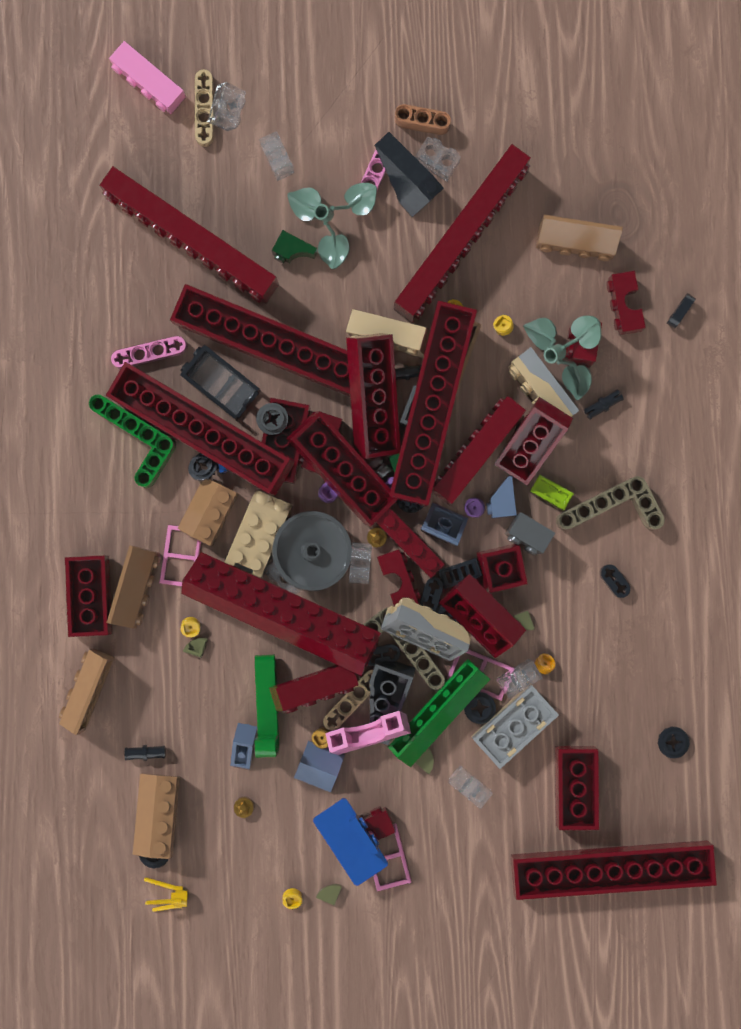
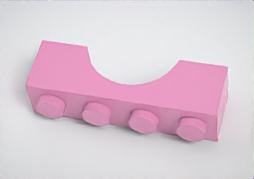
(381, 730)

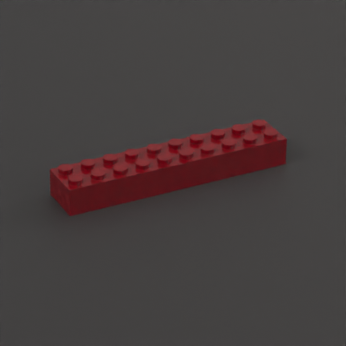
(461, 234)
(189, 235)
(262, 338)
(433, 403)
(200, 429)
(280, 613)
(613, 870)

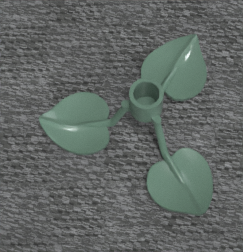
(307, 206)
(586, 330)

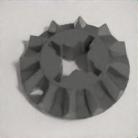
(262, 418)

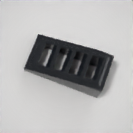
(475, 566)

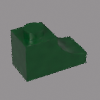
(290, 247)

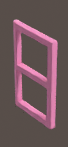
(166, 555)
(485, 659)
(390, 856)

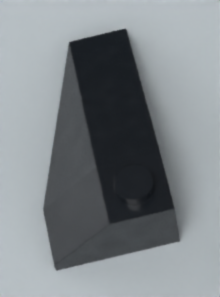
(409, 178)
(389, 688)

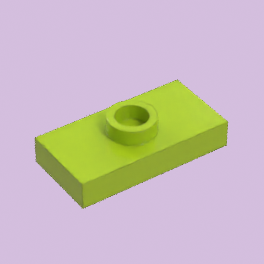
(551, 492)

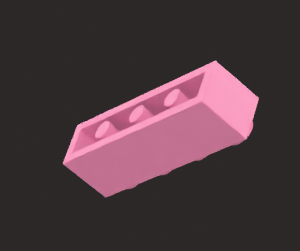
(147, 78)

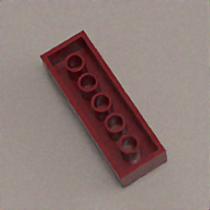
(373, 395)
(481, 446)
(342, 468)

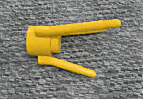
(178, 898)

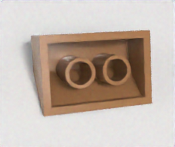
(208, 511)

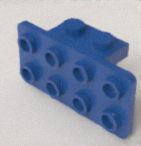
(351, 841)

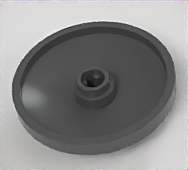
(311, 551)

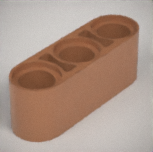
(431, 115)

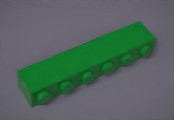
(439, 712)

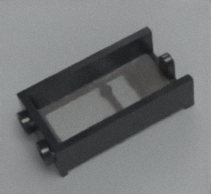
(219, 382)

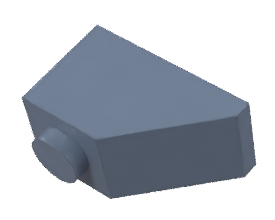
(502, 501)
(243, 746)

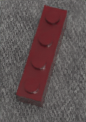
(410, 543)

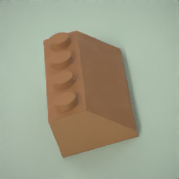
(578, 237)
(133, 587)
(86, 691)
(156, 816)

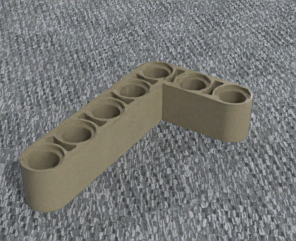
(611, 501)
(413, 657)

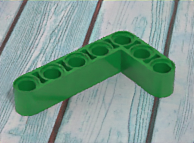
(138, 432)
(267, 717)

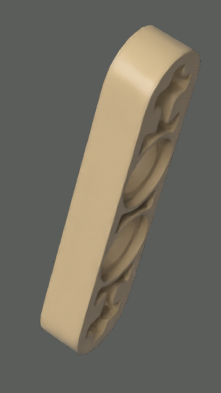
(203, 107)
(349, 697)

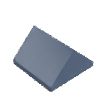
(444, 524)
(319, 767)

